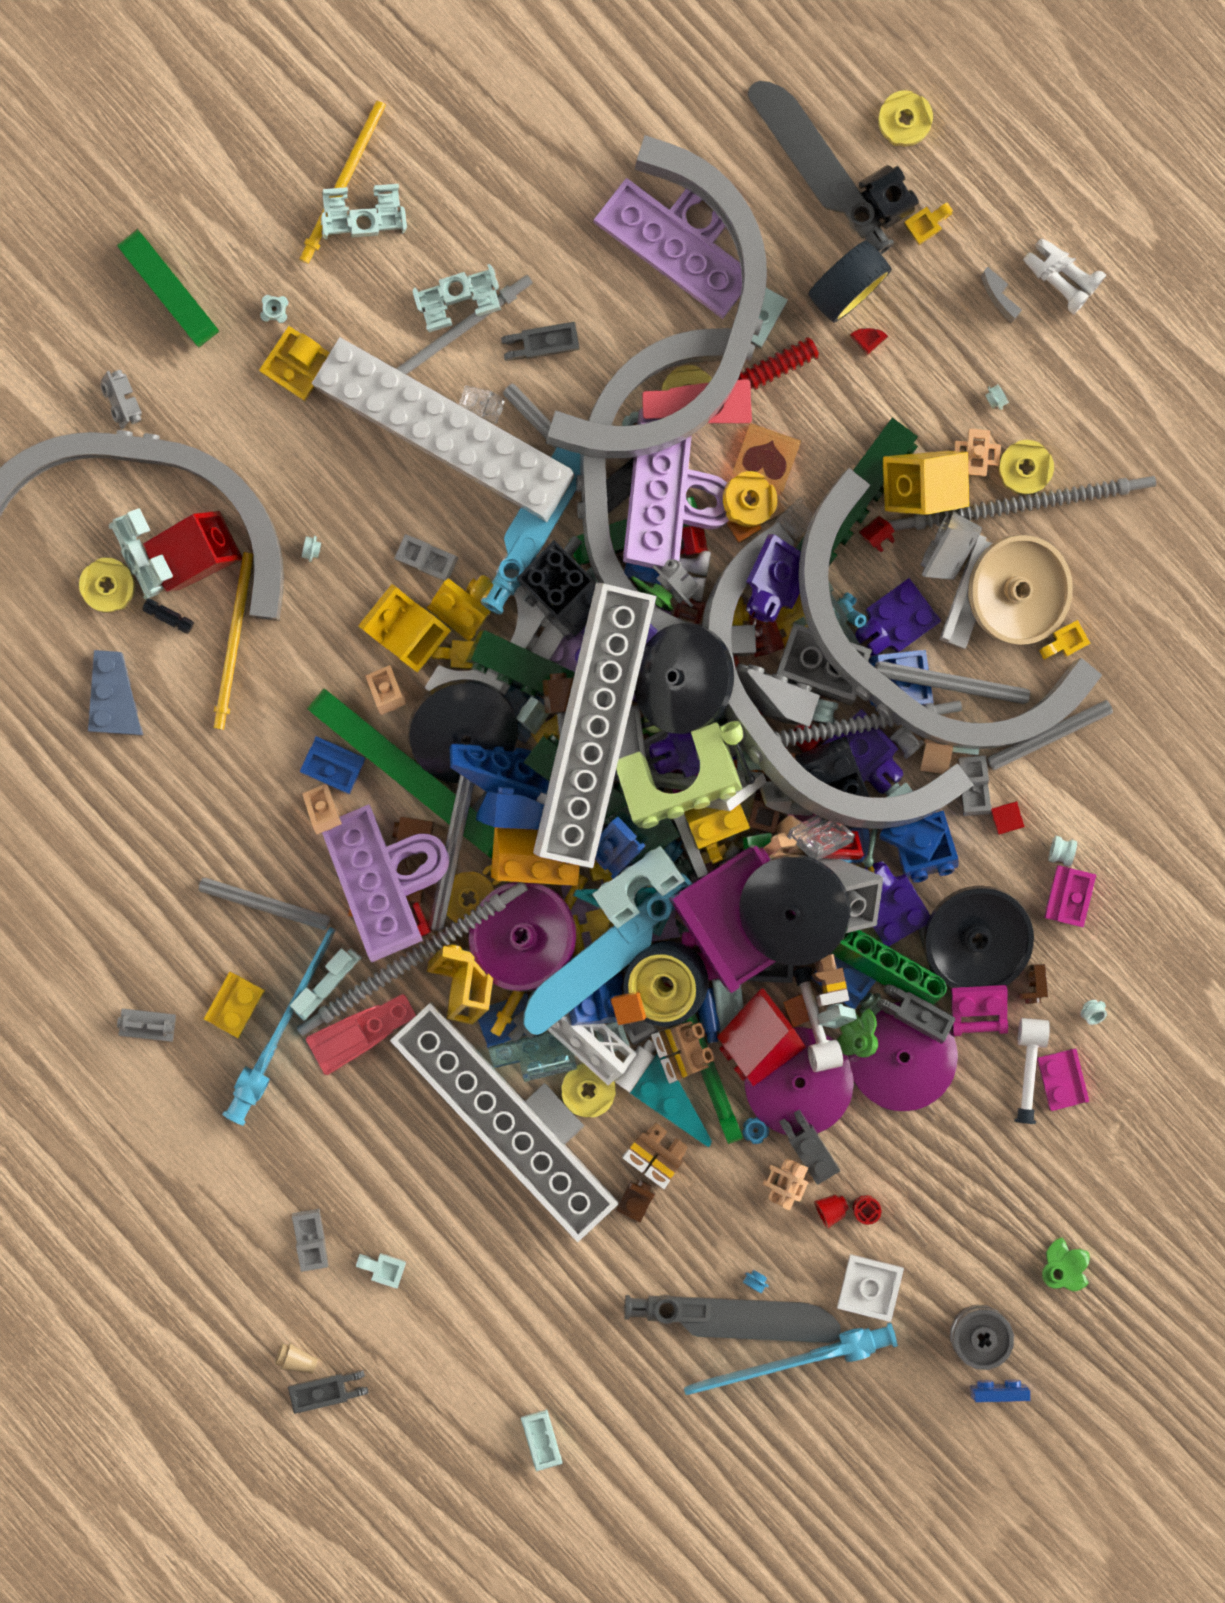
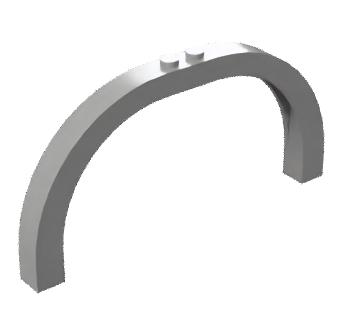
(718, 192)
(664, 354)
(268, 558)
(877, 688)
(775, 760)

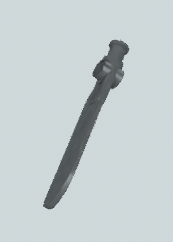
(815, 160)
(740, 1318)

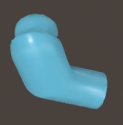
(853, 616)

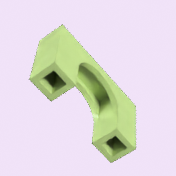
(715, 781)

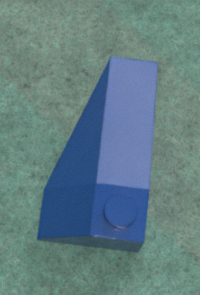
(498, 769)
(510, 810)

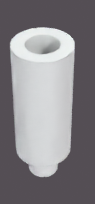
(637, 1066)

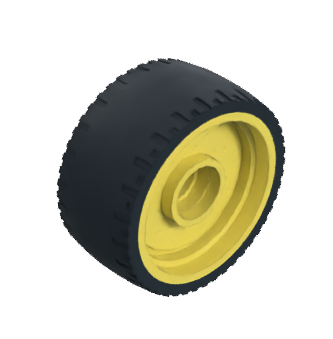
(849, 281)
(662, 1003)

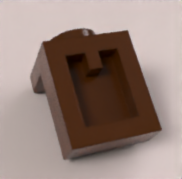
(1037, 980)
(636, 1200)

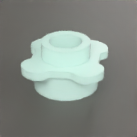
(270, 302)

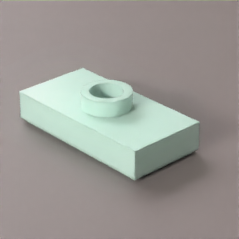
(770, 311)
(727, 1003)
(541, 1440)

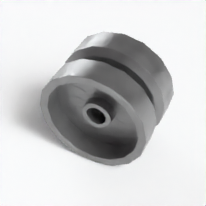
(991, 1350)

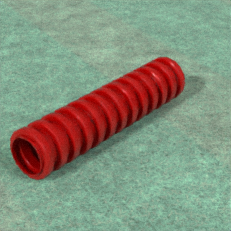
(780, 363)

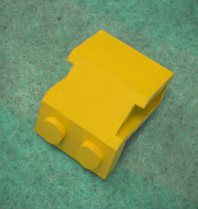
(404, 628)
(465, 975)

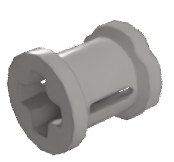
(906, 741)

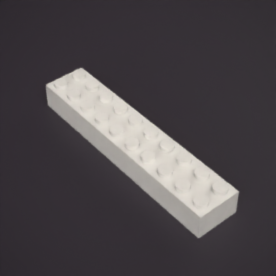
(443, 429)
(594, 725)
(504, 1121)

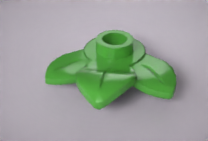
(662, 595)
(859, 1036)
(1068, 1263)

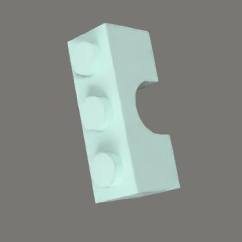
(618, 895)

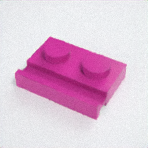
(1070, 896)
(1062, 1079)

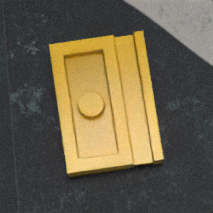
(458, 609)
(234, 1004)

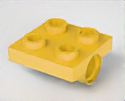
(295, 363)

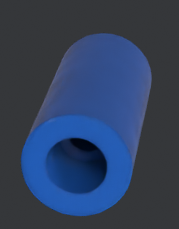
(709, 1018)

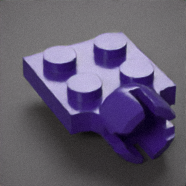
(774, 579)
(897, 619)
(679, 754)
(873, 756)
(899, 908)

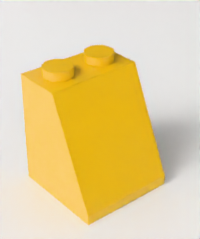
(926, 482)
(713, 825)

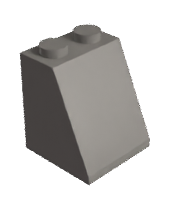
(863, 891)

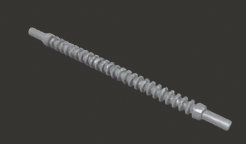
(1122, 486)
(845, 727)
(496, 903)

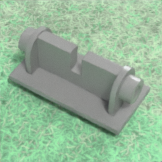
(122, 409)
(676, 577)
(146, 1025)

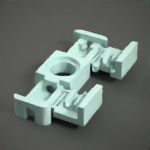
(340, 222)
(434, 298)
(148, 572)
(339, 968)

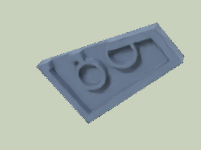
(111, 696)

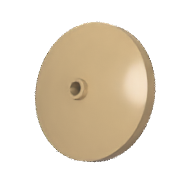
(1040, 583)

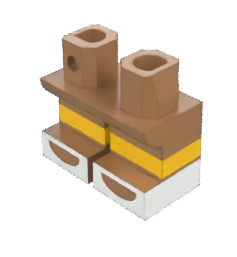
(832, 982)
(692, 1056)
(666, 1161)

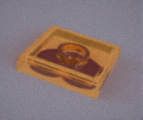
(767, 454)

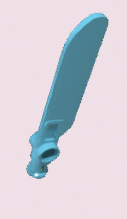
(527, 537)
(595, 964)
(252, 1082)
(853, 1344)

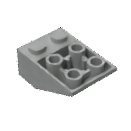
(950, 547)
(778, 698)

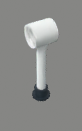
(1033, 1034)
(824, 1053)

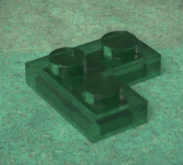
(652, 837)

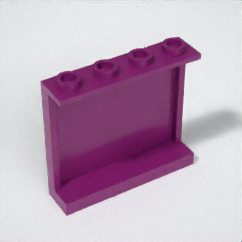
(713, 918)

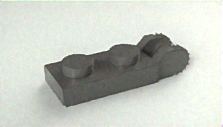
(543, 341)
(917, 1013)
(811, 1149)
(324, 1391)

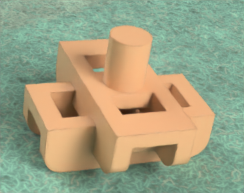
(979, 450)
(790, 1183)

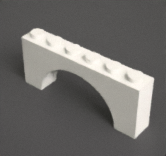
(528, 624)

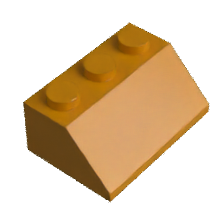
(516, 862)

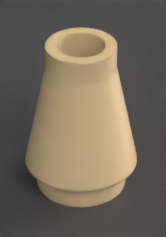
(295, 1359)

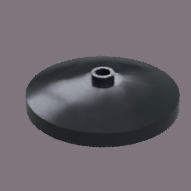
(684, 678)
(463, 715)
(809, 891)
(996, 955)

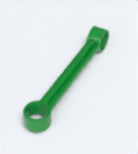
(718, 1096)

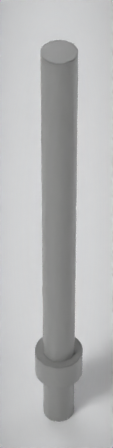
(506, 294)

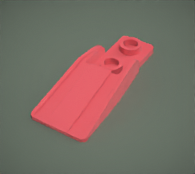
(665, 403)
(358, 1033)

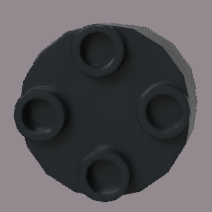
(902, 202)

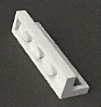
(960, 617)
(594, 1054)

